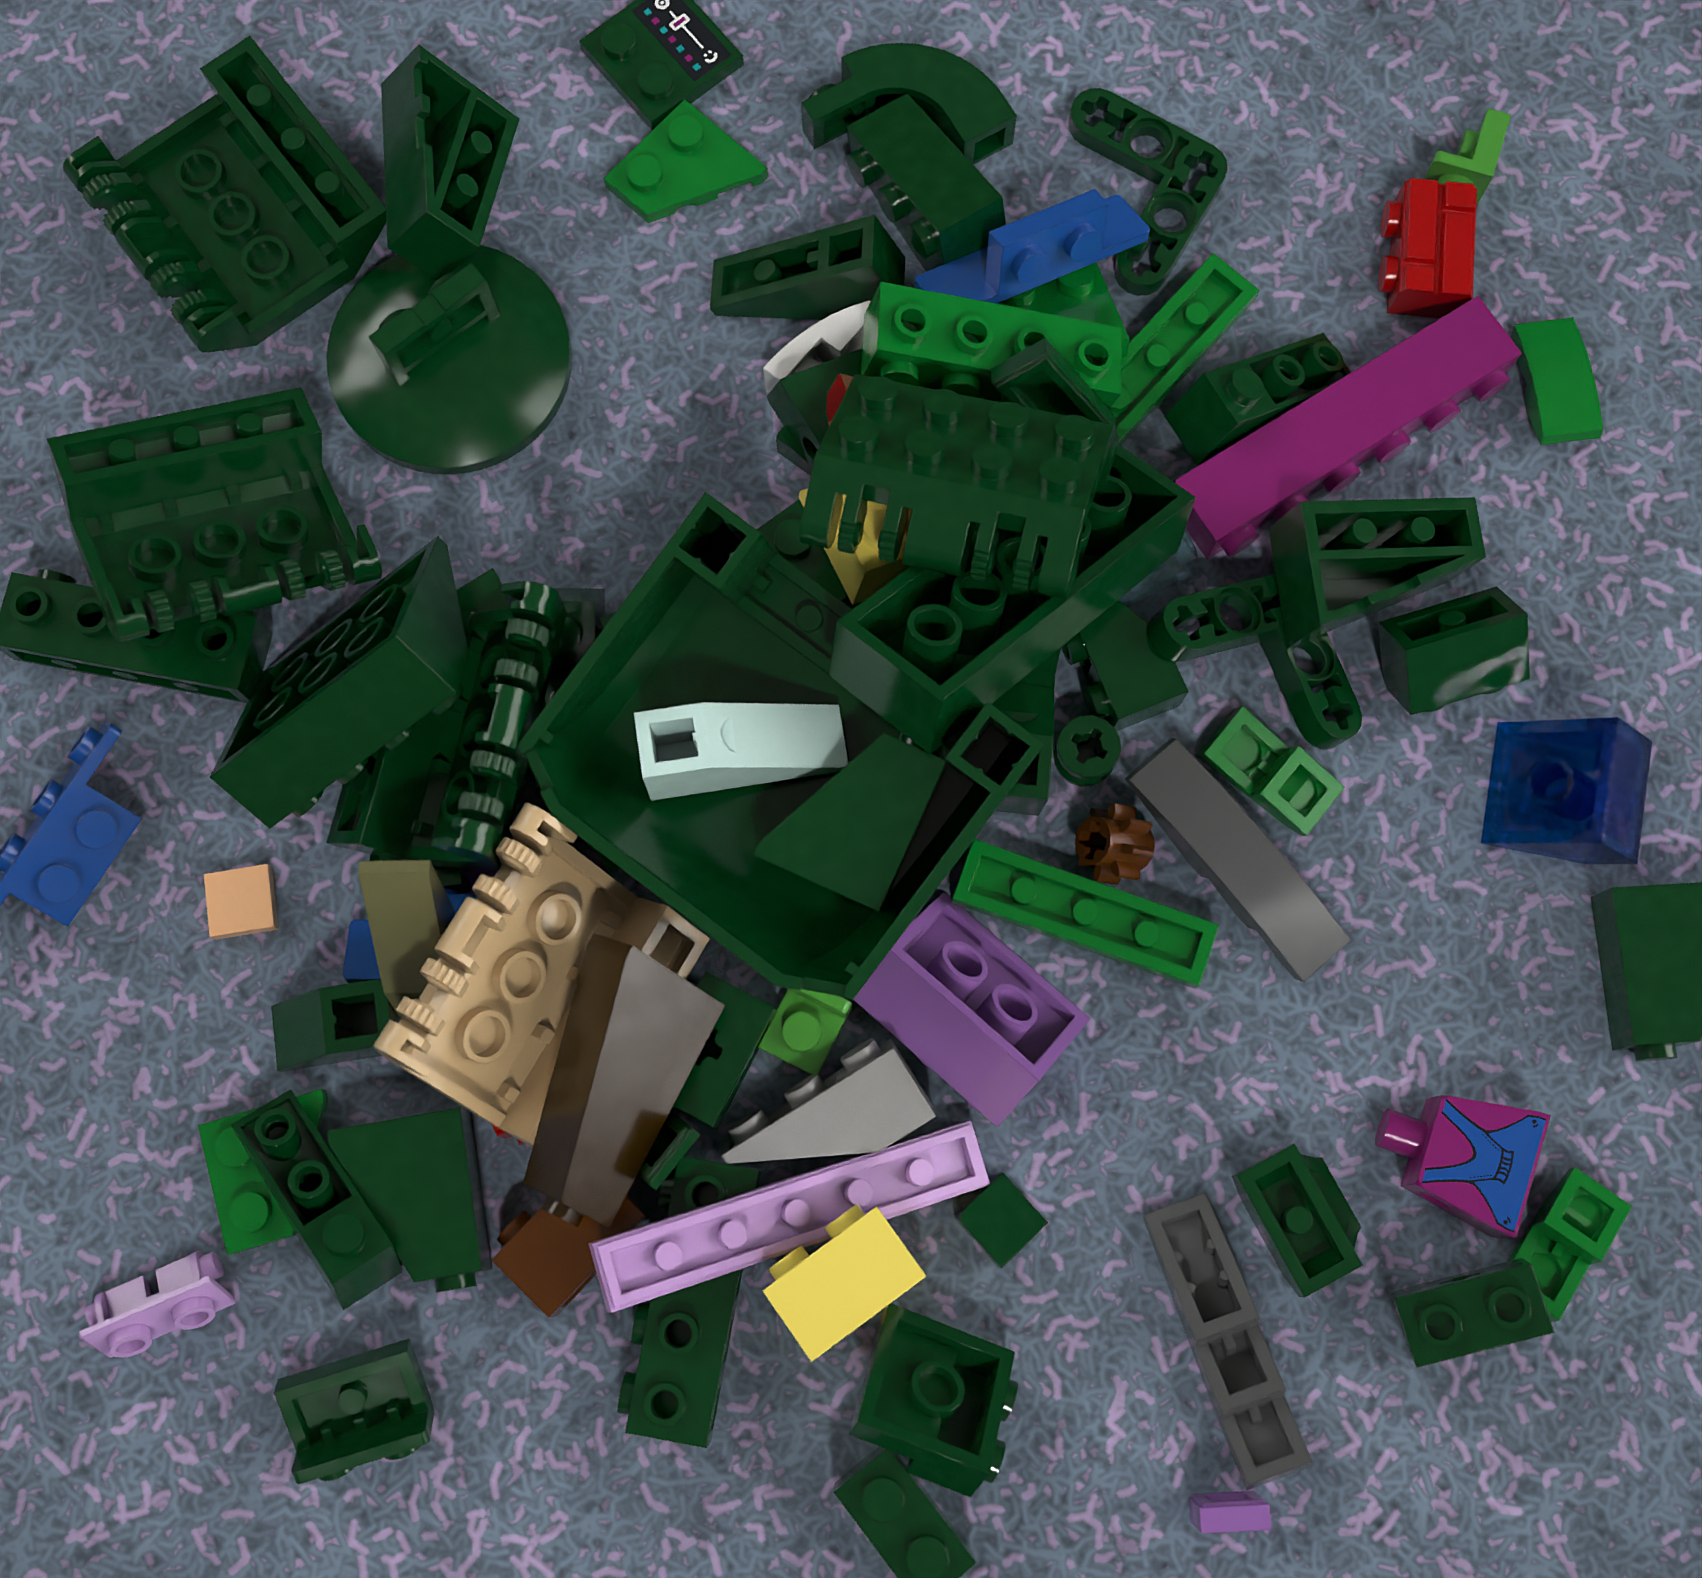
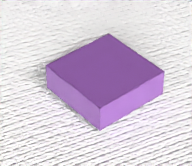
(1229, 1512)

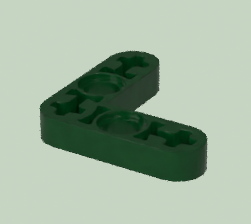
(1168, 170)
(1268, 629)

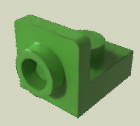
(1475, 156)
(805, 1028)

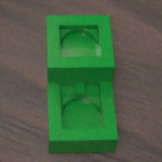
(1559, 380)
(1270, 773)
(1569, 1235)

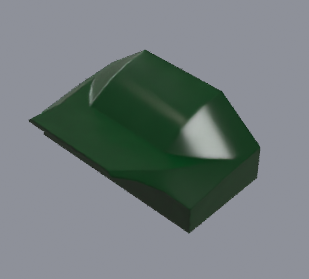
(1301, 1218)

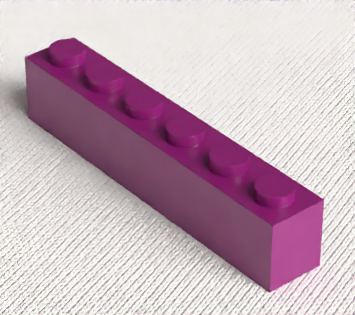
(1346, 426)

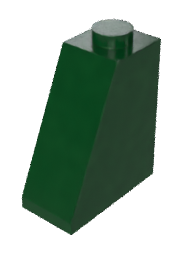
(859, 822)
(1651, 966)
(423, 1191)

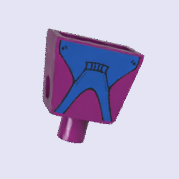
(1469, 1158)

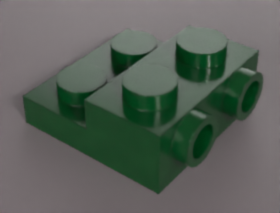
(936, 1399)

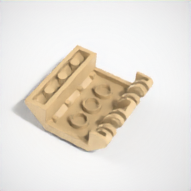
(510, 972)

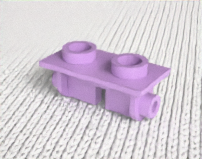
(130, 1317)

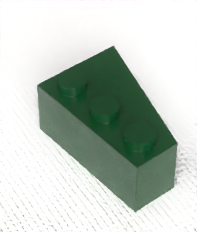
(440, 161)
(923, 183)
(1367, 555)

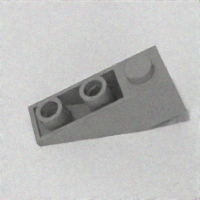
(849, 1112)

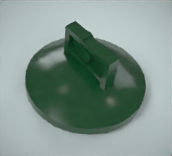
(449, 366)

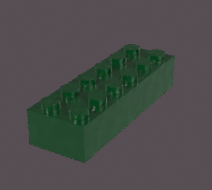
(945, 645)

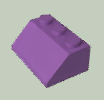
(970, 1008)

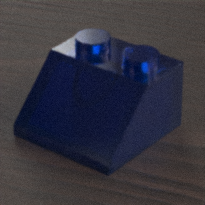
(1568, 789)

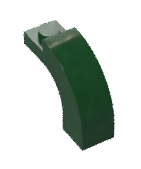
(942, 84)

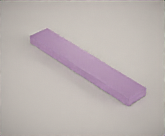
(784, 1215)

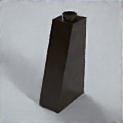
(615, 1078)

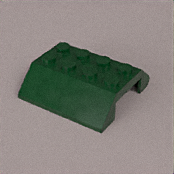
(236, 206)
(957, 466)
(207, 513)
(460, 773)

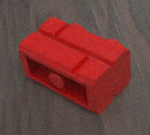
(1429, 248)

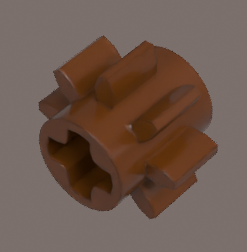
(1114, 843)

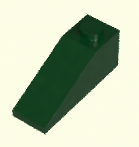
(808, 273)

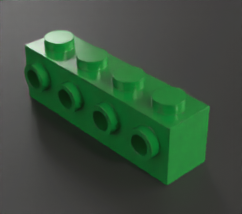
(957, 340)

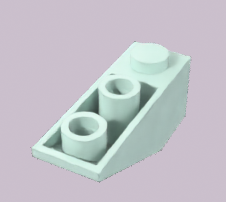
(736, 745)

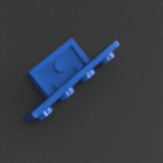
(1040, 249)
(70, 839)

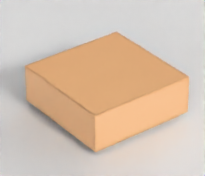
(241, 901)

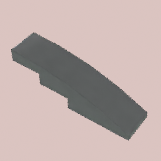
(1237, 859)
(1227, 1341)

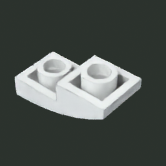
(818, 344)

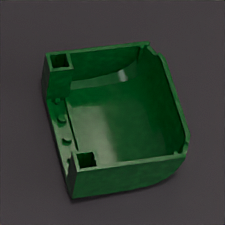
(743, 625)

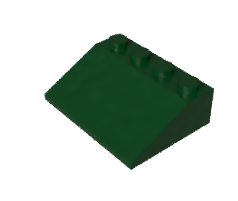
(349, 690)

